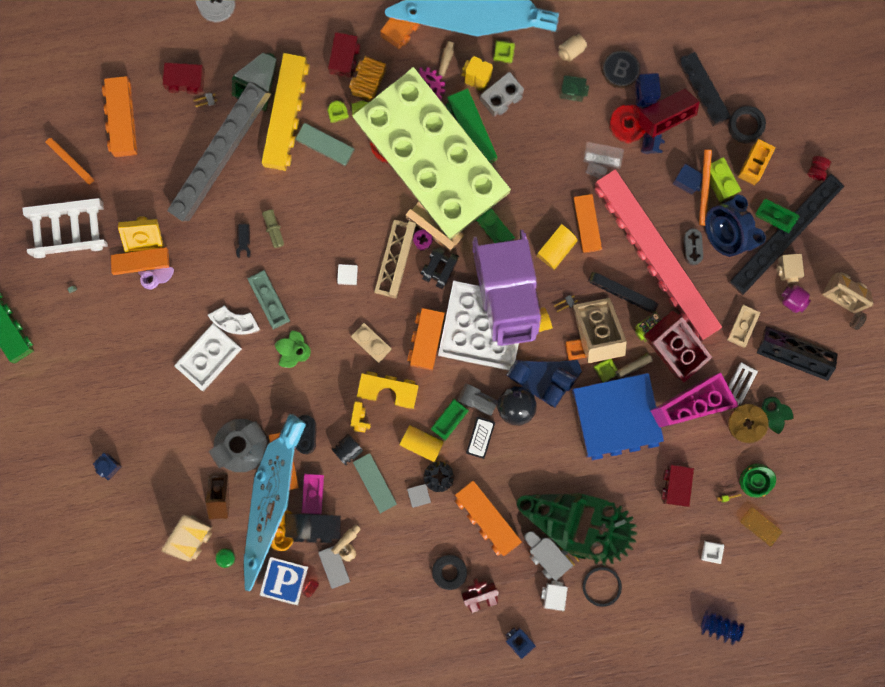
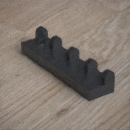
(704, 88)

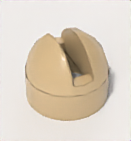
(351, 555)

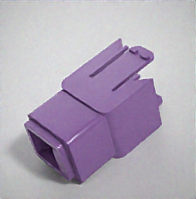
(508, 290)

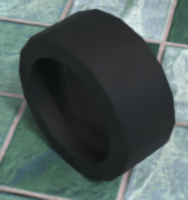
(757, 114)

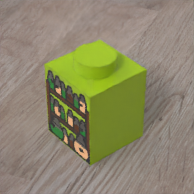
(647, 324)

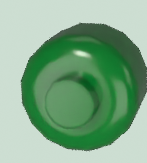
(225, 558)

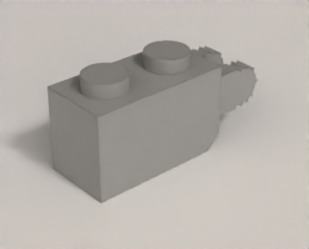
(548, 556)

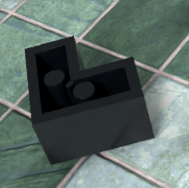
(312, 527)

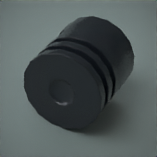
(347, 449)

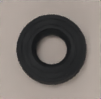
(449, 560)

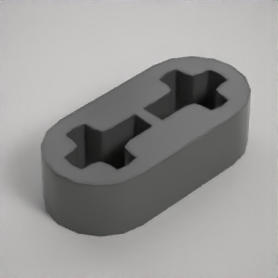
(688, 247)

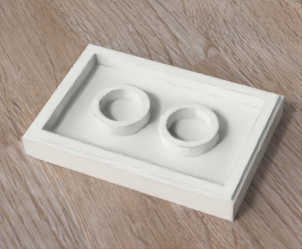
(208, 357)

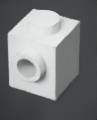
(554, 595)

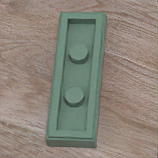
(324, 144)
(268, 299)
(374, 483)

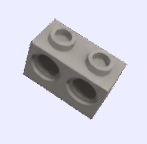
(498, 91)

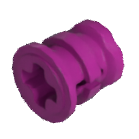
(418, 235)

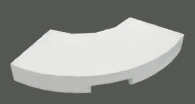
(233, 322)

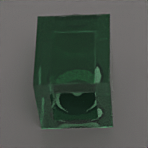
(574, 88)

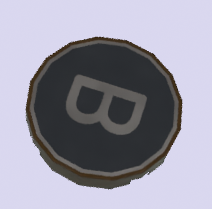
(621, 69)

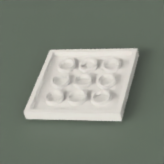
(468, 331)

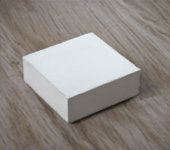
(347, 274)
(712, 552)

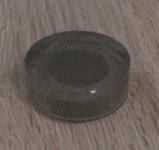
(858, 320)

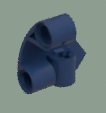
(546, 379)

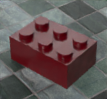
(678, 346)

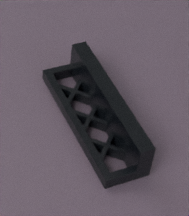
(797, 356)

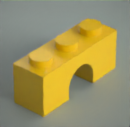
(371, 385)

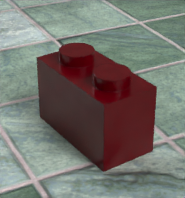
(343, 55)
(183, 78)
(678, 486)

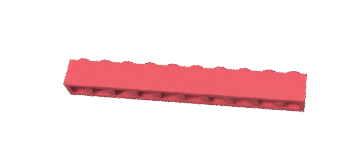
(657, 255)

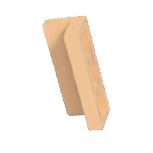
(425, 222)

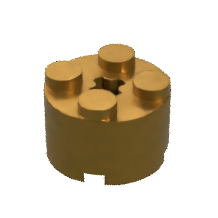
(757, 429)

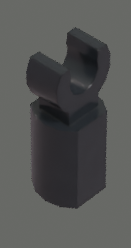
(243, 239)

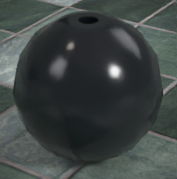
(517, 406)

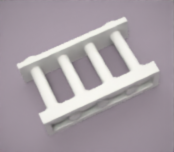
(54, 212)

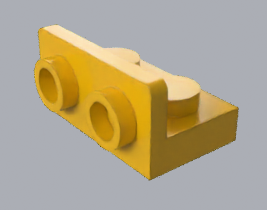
(358, 414)

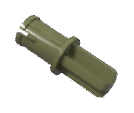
(273, 228)

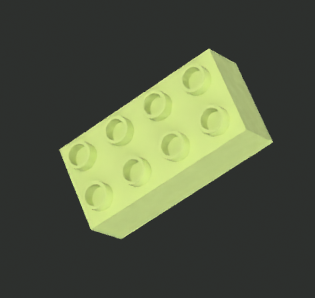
(431, 154)

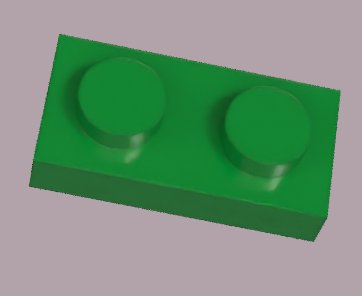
(777, 215)
(494, 227)

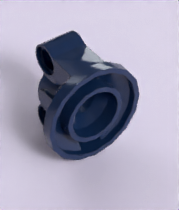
(733, 228)

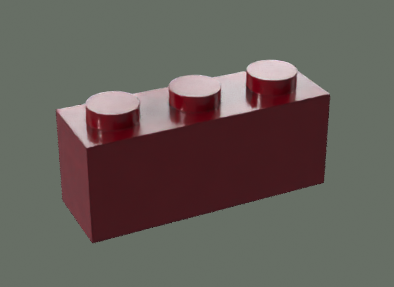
(668, 112)

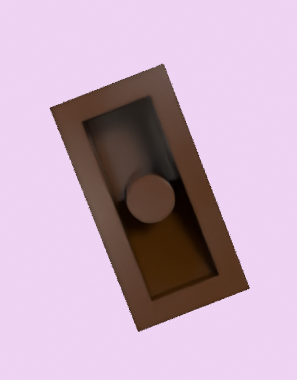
(218, 497)

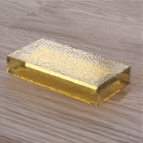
(761, 527)

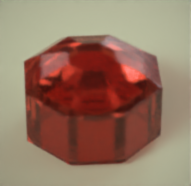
(310, 587)

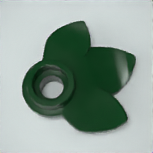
(777, 416)

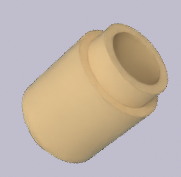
(572, 47)

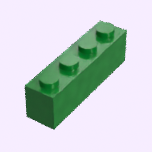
(467, 116)
(12, 339)

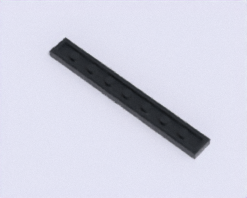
(782, 240)

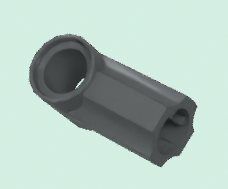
(474, 398)

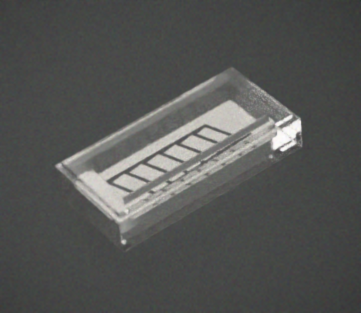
(603, 155)

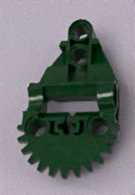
(564, 520)

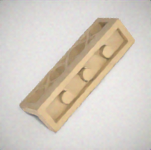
(400, 265)

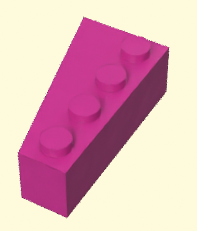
(701, 399)

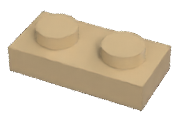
(743, 326)
(371, 343)

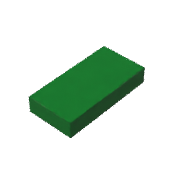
(449, 419)

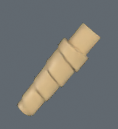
(446, 57)
(349, 535)

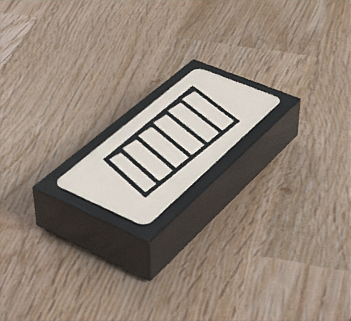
(480, 437)

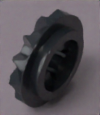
(432, 482)

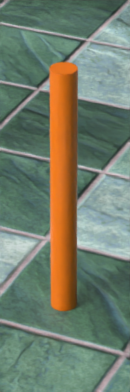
(705, 186)

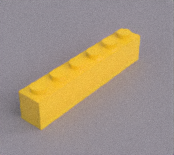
(284, 112)

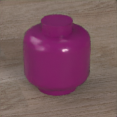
(795, 298)

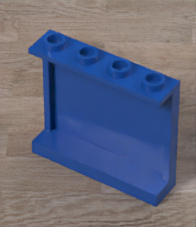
(617, 416)

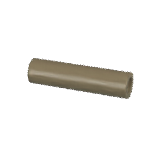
(633, 366)

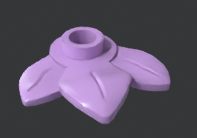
(158, 275)

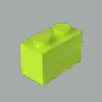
(723, 181)

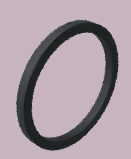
(619, 583)

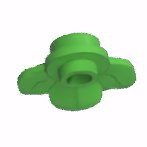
(289, 349)

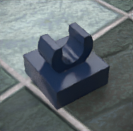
(651, 145)

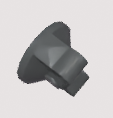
(255, 446)

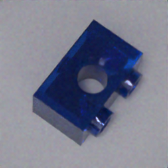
(647, 90)

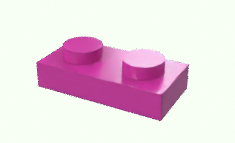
(313, 494)

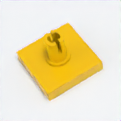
(140, 235)

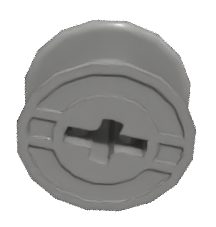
(216, 11)

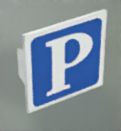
(283, 581)

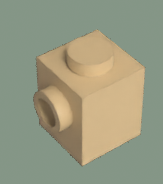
(790, 268)

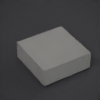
(419, 495)

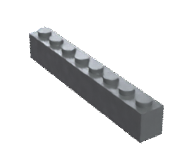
(219, 152)

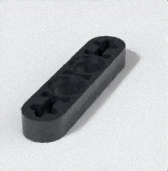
(623, 292)

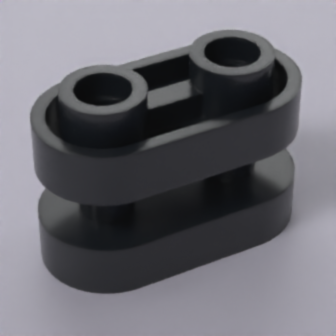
(437, 256)
(307, 441)

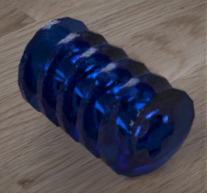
(722, 627)

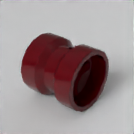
(819, 168)

